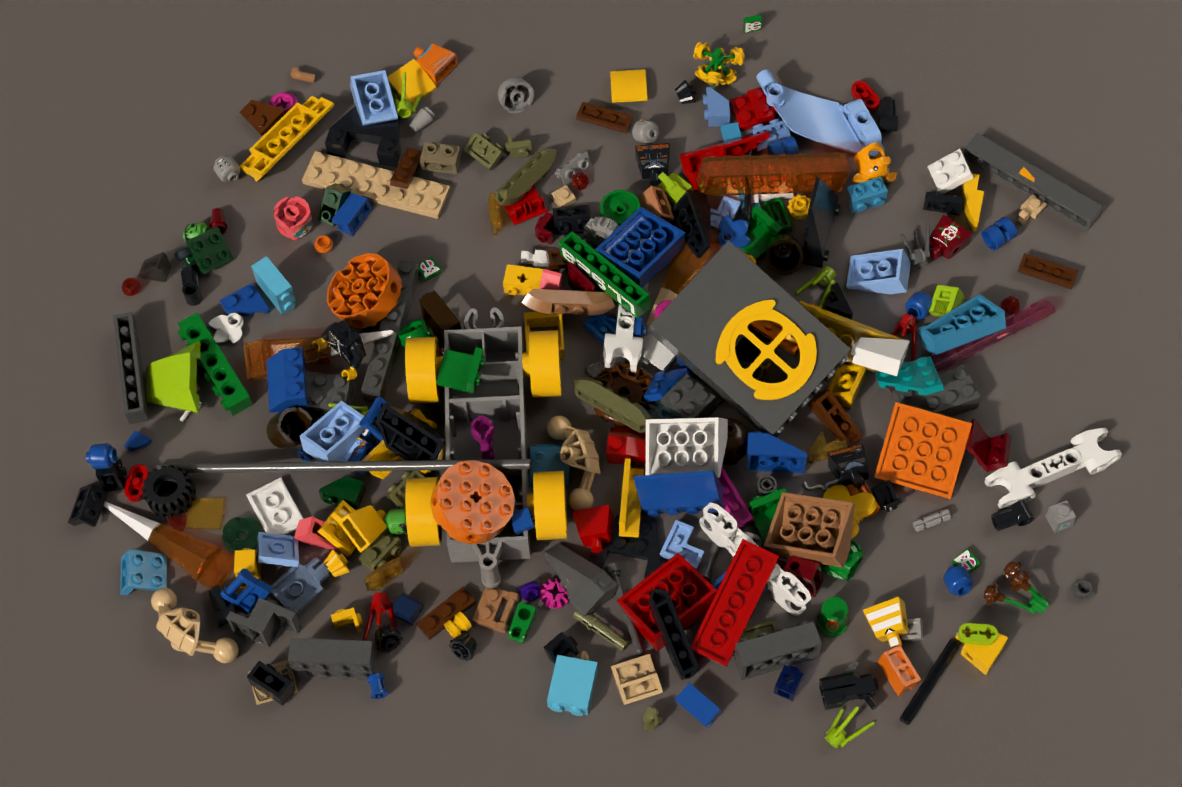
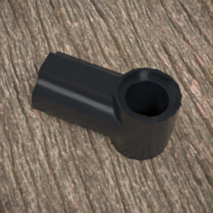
(887, 120)
(191, 285)
(1017, 514)
(221, 606)

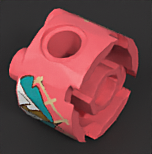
(293, 217)

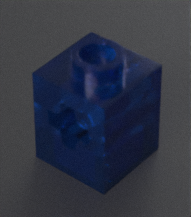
(788, 690)

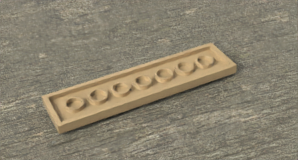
(373, 183)

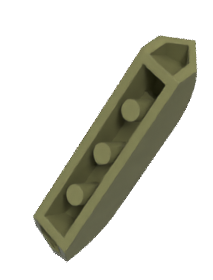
(531, 172)
(607, 401)

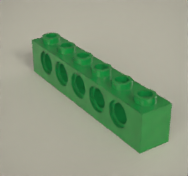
(239, 399)

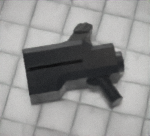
(848, 687)

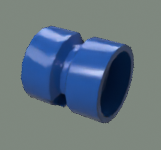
(786, 146)
(999, 233)

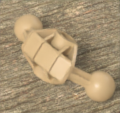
(578, 452)
(182, 629)

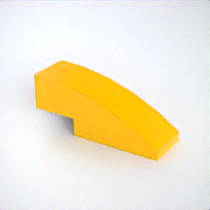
(972, 201)

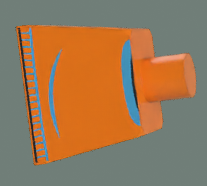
(436, 61)

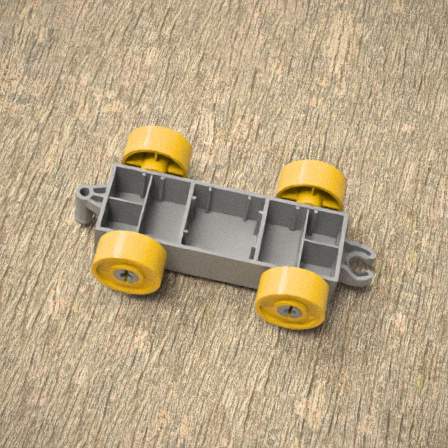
(503, 401)

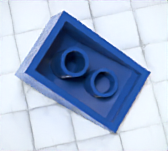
(773, 454)

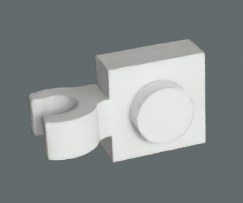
(538, 259)

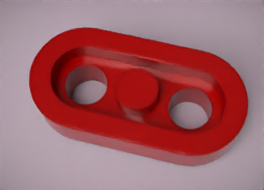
(868, 95)
(135, 484)

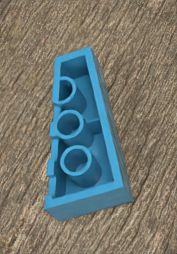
(963, 325)

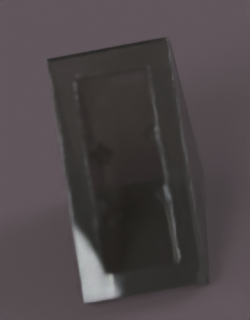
(156, 268)

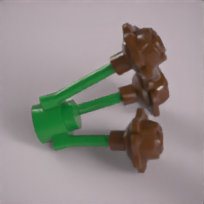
(1018, 581)

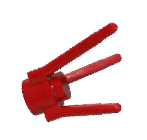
(907, 326)
(380, 605)

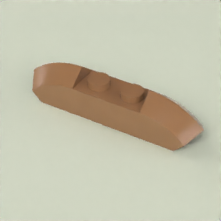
(568, 301)

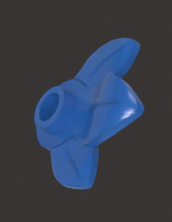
(735, 230)

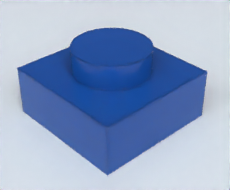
(640, 329)

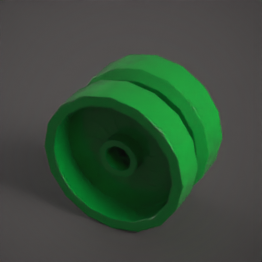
(619, 205)

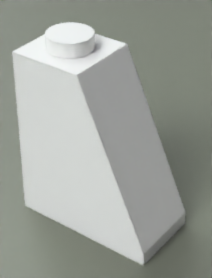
(880, 354)

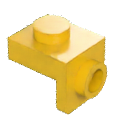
(346, 617)

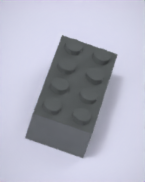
(326, 389)
(956, 398)
(777, 649)
(332, 658)

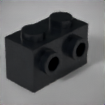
(112, 478)
(271, 683)

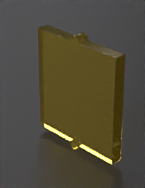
(205, 514)

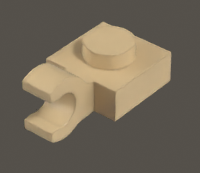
(1031, 208)

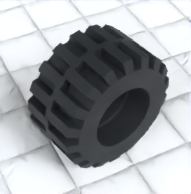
(161, 481)

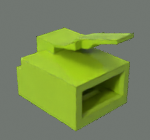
(674, 186)
(945, 300)

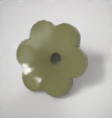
(651, 719)

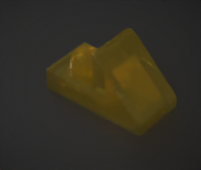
(819, 449)

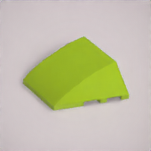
(173, 379)

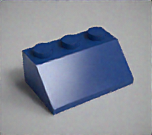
(287, 380)

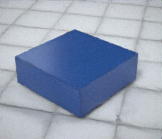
(522, 520)

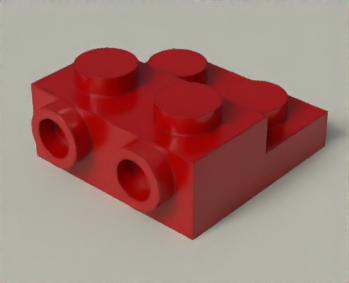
(752, 109)

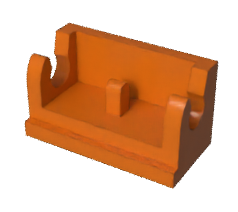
(898, 670)

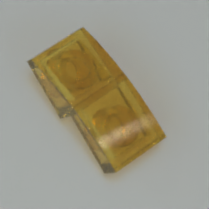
(494, 214)
(376, 579)

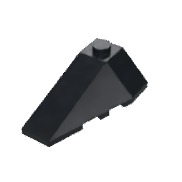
(693, 217)

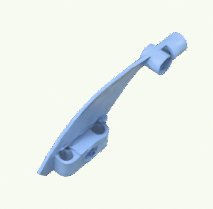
(821, 118)

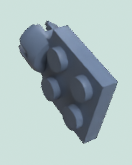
(301, 585)

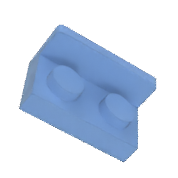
(777, 131)

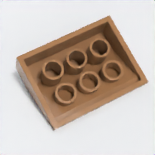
(811, 529)

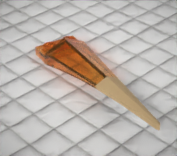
(682, 271)

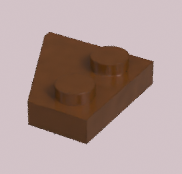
(262, 115)

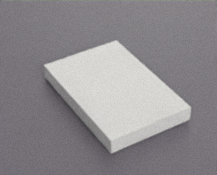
(275, 508)

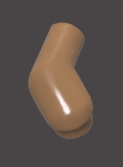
(297, 74)

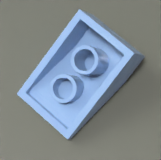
(373, 97)
(879, 272)
(333, 434)

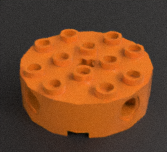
(364, 291)
(472, 501)

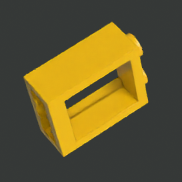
(539, 319)

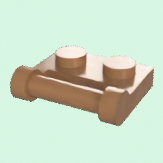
(489, 607)

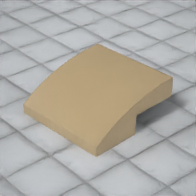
(636, 679)

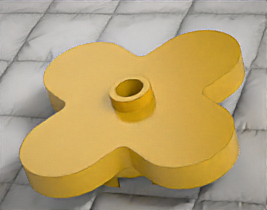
(864, 503)

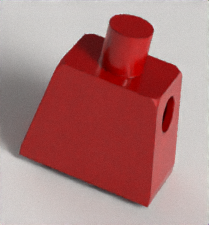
(594, 526)

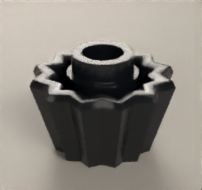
(686, 93)
(747, 349)
(387, 638)
(463, 646)

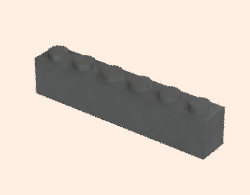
(130, 368)

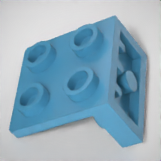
(547, 458)
(142, 571)

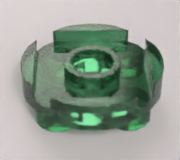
(242, 525)

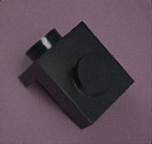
(886, 496)
(560, 646)

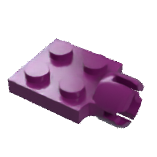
(483, 432)

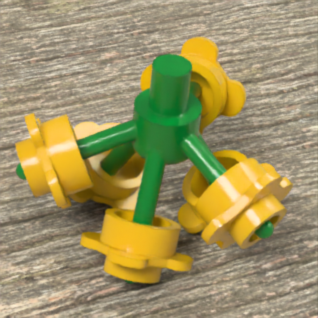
(718, 59)

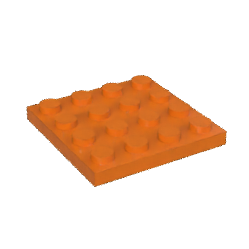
(923, 450)

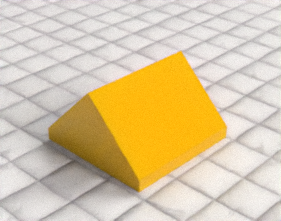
(847, 383)

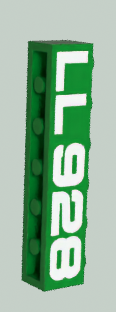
(605, 275)

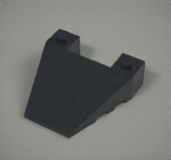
(350, 127)
(819, 220)

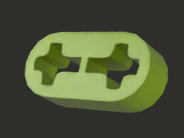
(976, 631)

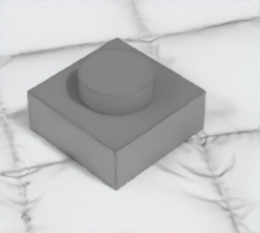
(915, 630)

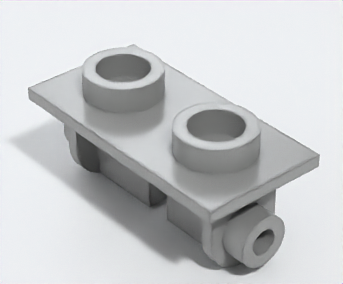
(577, 164)

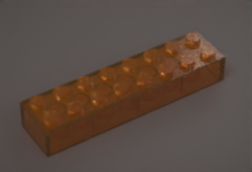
(771, 173)

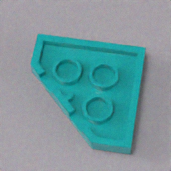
(913, 375)

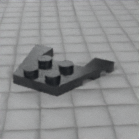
(641, 547)

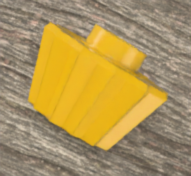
(799, 206)
(336, 563)

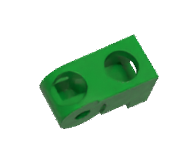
(522, 622)

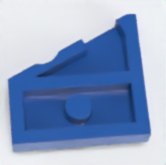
(244, 302)
(599, 325)
(663, 383)

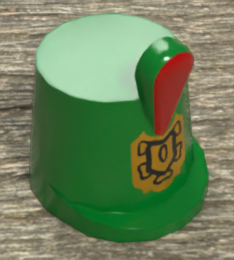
(833, 617)

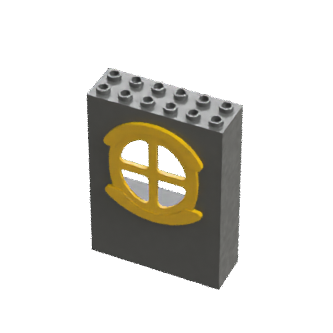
(718, 308)

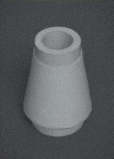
(422, 119)

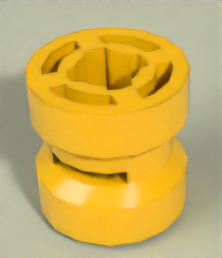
(459, 624)

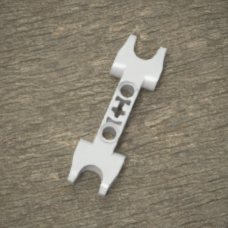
(623, 342)
(1084, 454)
(727, 534)

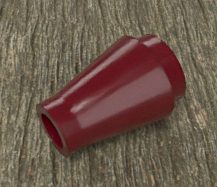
(218, 220)

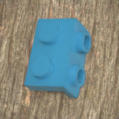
(867, 195)

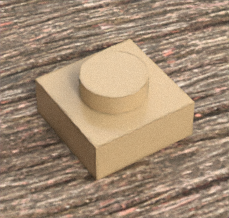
(563, 197)

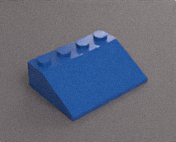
(642, 246)
(679, 492)

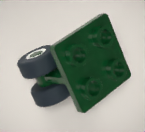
(205, 251)

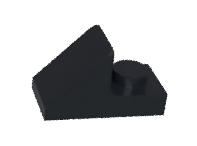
(838, 302)

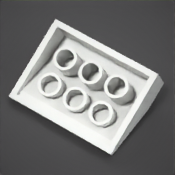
(685, 445)

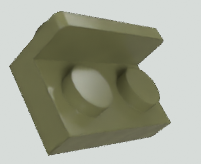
(484, 151)
(398, 491)
(380, 551)

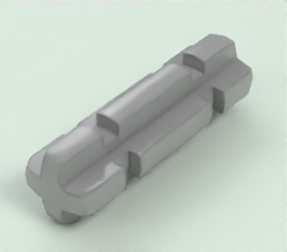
(931, 520)

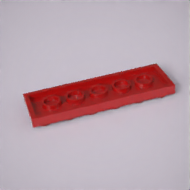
(734, 602)

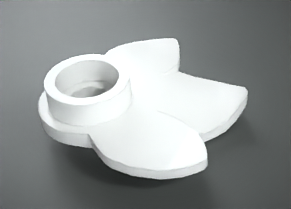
(225, 329)

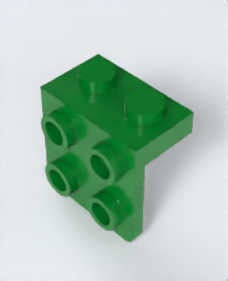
(761, 231)
(461, 370)
(763, 511)

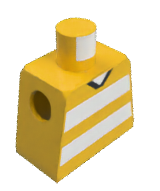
(888, 621)

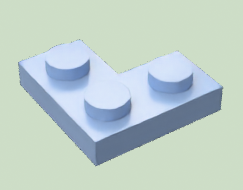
(727, 207)
(678, 543)

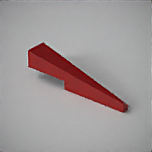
(737, 147)

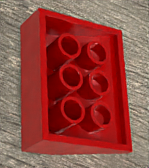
(687, 590)

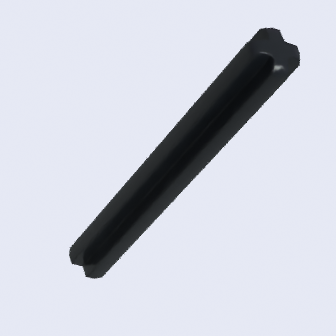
(929, 682)

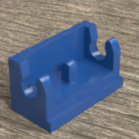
(352, 214)
(698, 705)

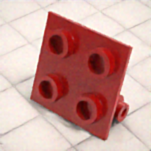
(528, 208)

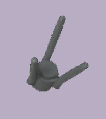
(919, 256)

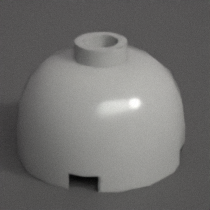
(515, 94)

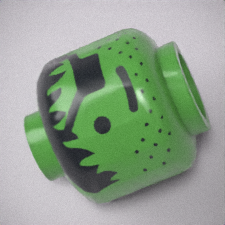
(194, 229)
(396, 521)

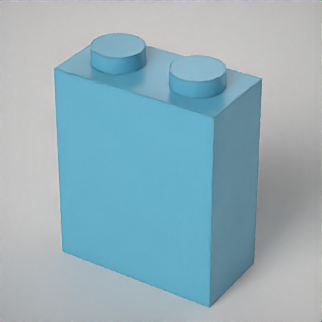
(274, 285)
(572, 685)

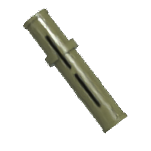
(594, 624)

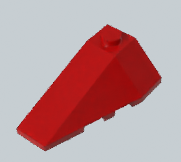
(627, 444)

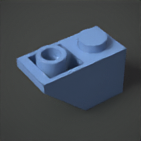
(717, 108)

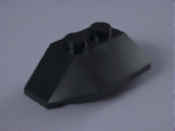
(409, 435)

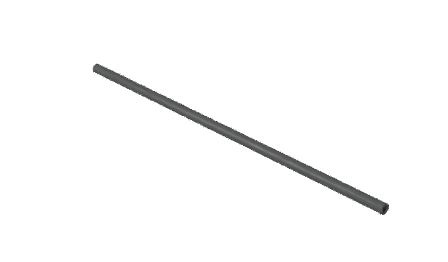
(341, 466)

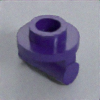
(530, 591)

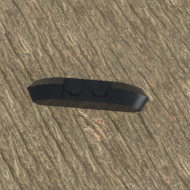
(673, 634)

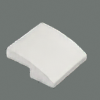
(656, 353)

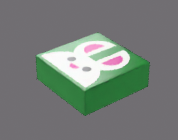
(752, 23)
(429, 269)
(966, 560)

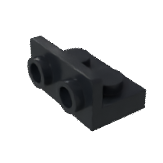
(943, 203)
(571, 219)
(88, 506)

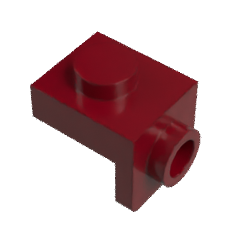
(542, 228)

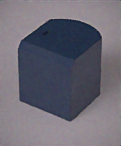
(407, 608)

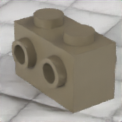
(440, 157)

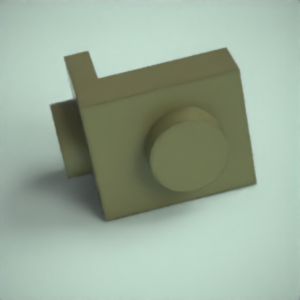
(519, 148)

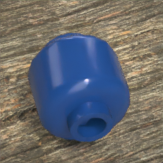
(918, 305)
(101, 456)
(958, 580)

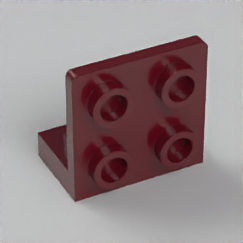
(579, 281)
(989, 452)

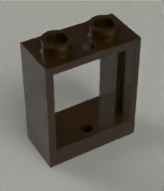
(438, 314)

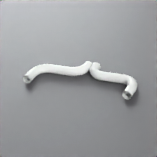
(820, 486)

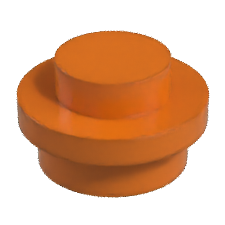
(323, 244)

